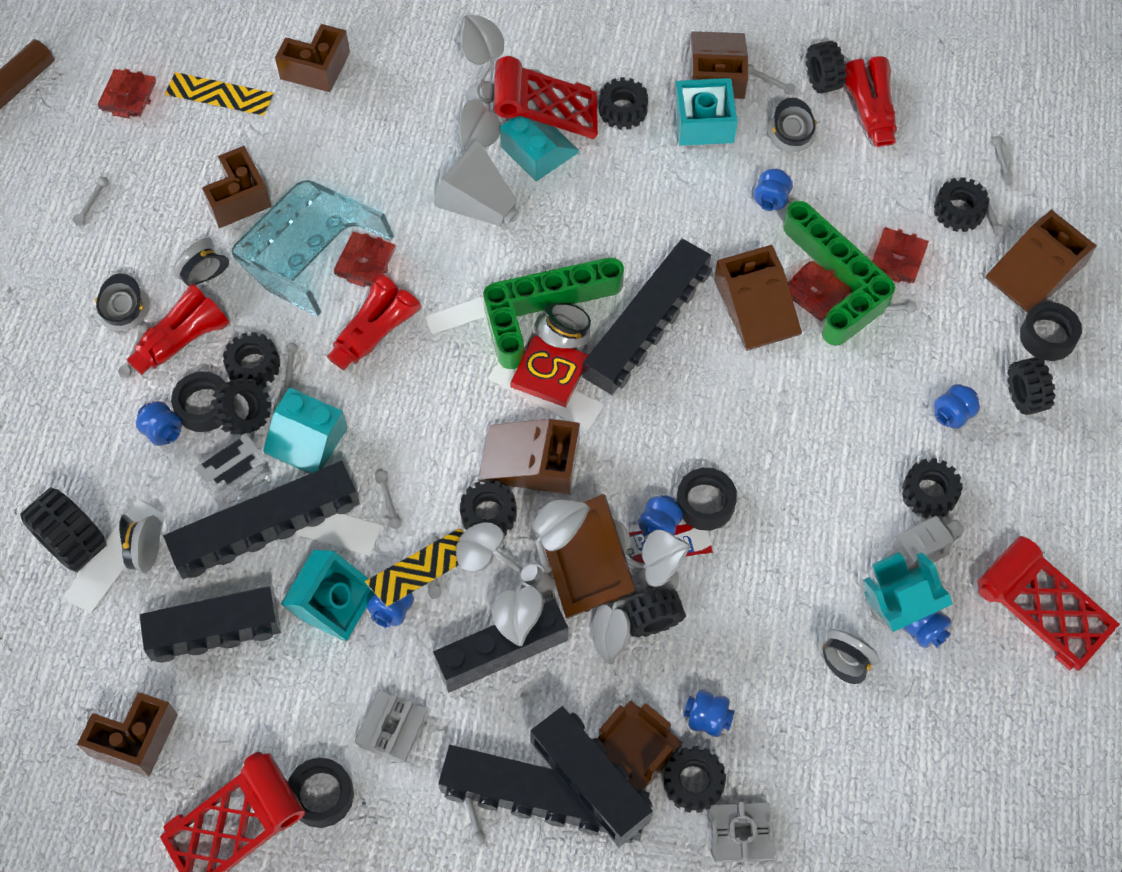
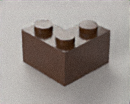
(314, 63)
(239, 193)
(136, 741)

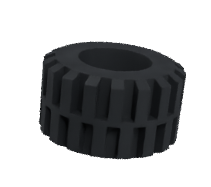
(63, 529)

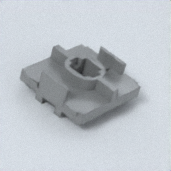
(396, 745)
(733, 849)

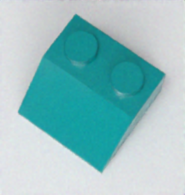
(705, 112)
(535, 146)
(304, 431)
(329, 594)

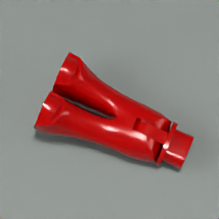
(877, 112)
(377, 317)
(185, 322)

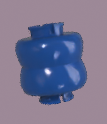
(773, 189)
(956, 406)
(158, 423)
(660, 514)
(391, 615)
(930, 630)
(709, 713)

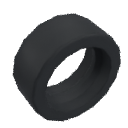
(1059, 314)
(185, 388)
(711, 477)
(345, 801)

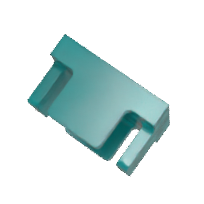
(904, 594)

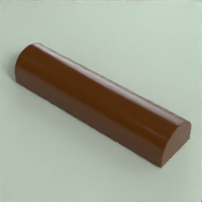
(23, 69)

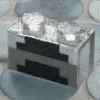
(233, 471)

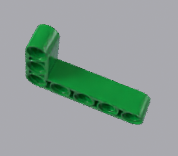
(851, 262)
(538, 288)

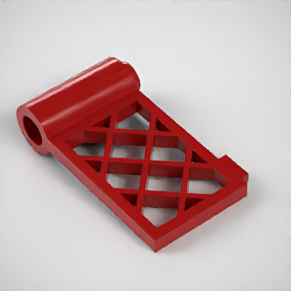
(514, 92)
(1010, 577)
(264, 791)

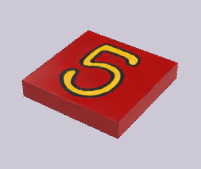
(549, 372)

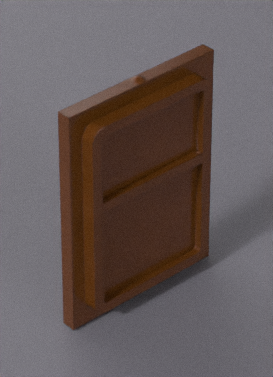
(592, 564)

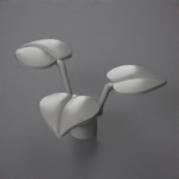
(480, 44)
(662, 556)
(520, 609)

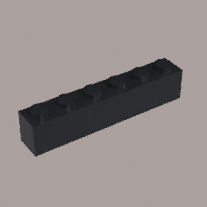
(646, 317)
(261, 520)
(516, 787)

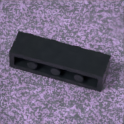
(210, 624)
(491, 651)
(591, 775)

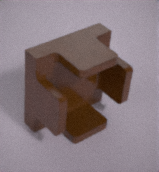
(639, 742)

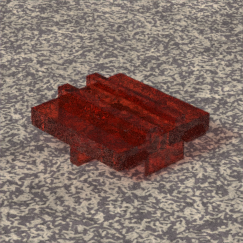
(122, 82)
(901, 244)
(359, 247)
(817, 303)

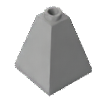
(476, 189)

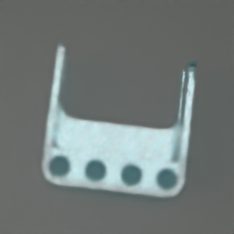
(296, 233)

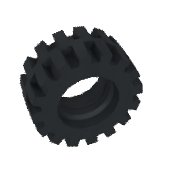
(826, 66)
(623, 115)
(966, 192)
(248, 346)
(1031, 385)
(256, 402)
(936, 472)
(485, 493)
(654, 612)
(703, 760)

